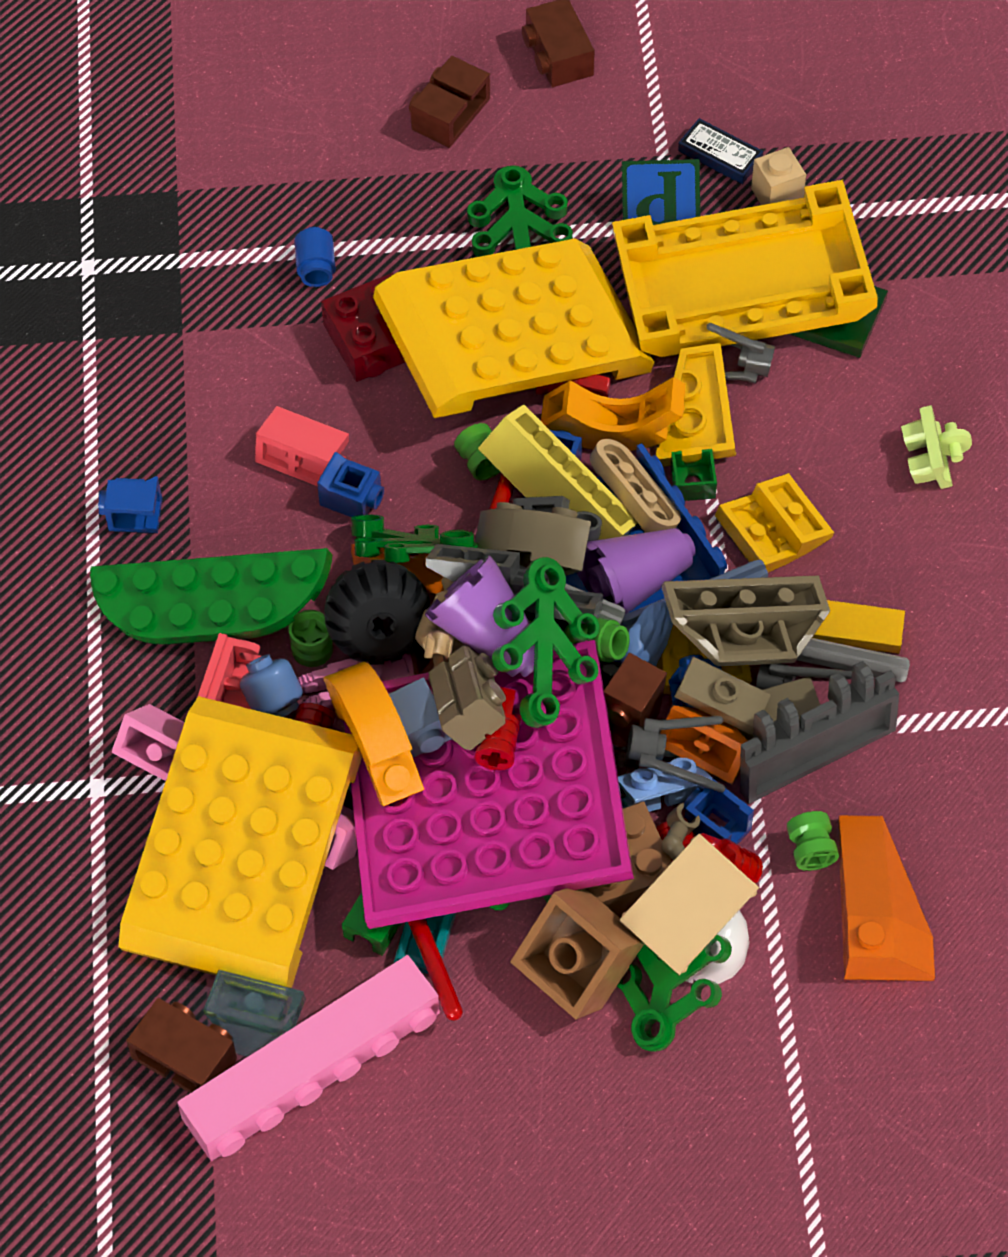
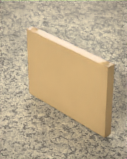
(689, 904)

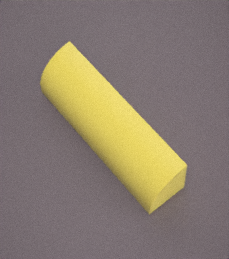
(545, 467)

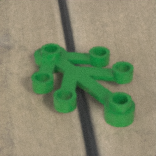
(517, 217)
(398, 545)
(546, 636)
(664, 982)

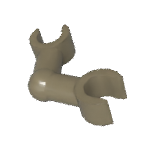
(679, 829)

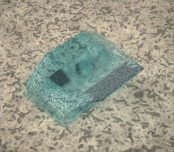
(252, 1010)

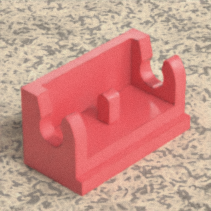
(297, 445)
(227, 669)

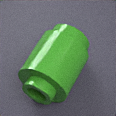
(610, 642)

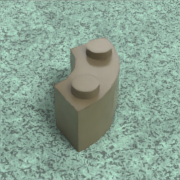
(535, 534)

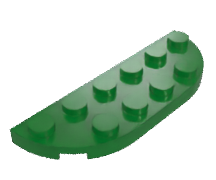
(209, 595)

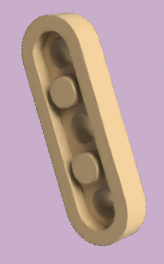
(634, 486)

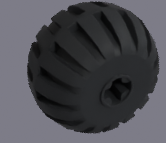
(371, 592)

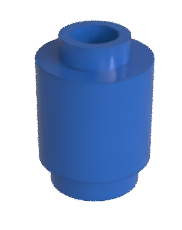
(315, 256)

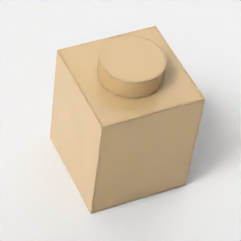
(778, 177)

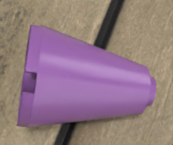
(635, 565)
(470, 609)

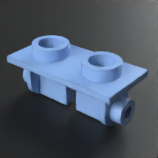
(651, 784)

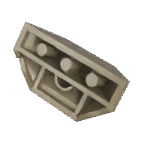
(748, 617)

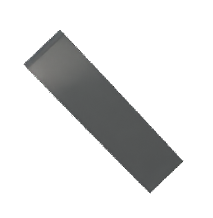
(455, 560)

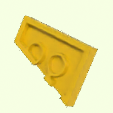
(706, 411)

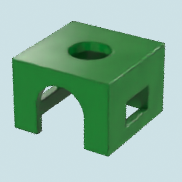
(702, 469)
(355, 925)

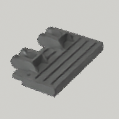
(844, 724)

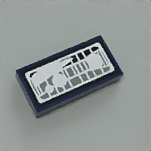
(719, 150)

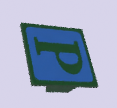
(661, 189)

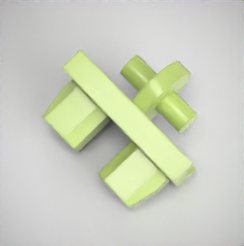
(928, 433)

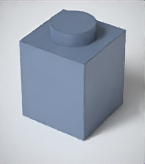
(419, 717)

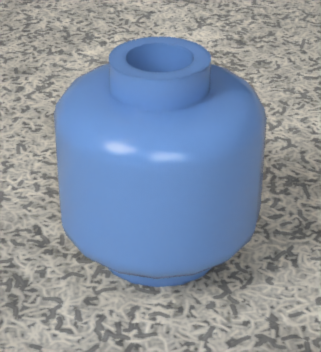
(271, 686)

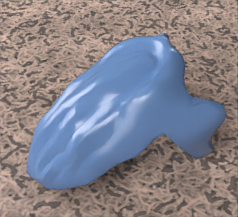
(650, 633)

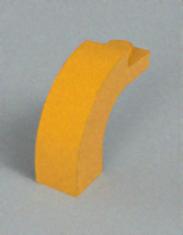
(625, 420)
(377, 729)

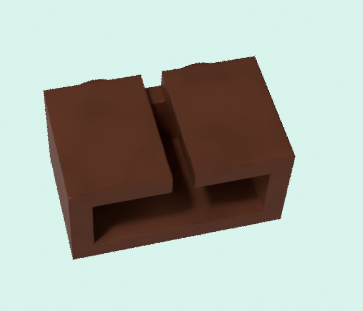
(558, 42)
(449, 101)
(633, 696)
(176, 1041)

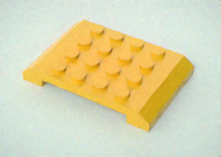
(746, 271)
(508, 324)
(239, 842)

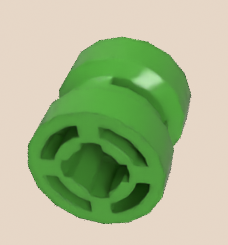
(467, 447)
(310, 639)
(812, 839)

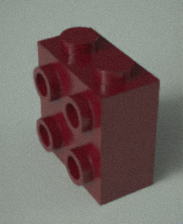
(361, 331)

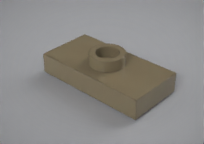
(721, 694)

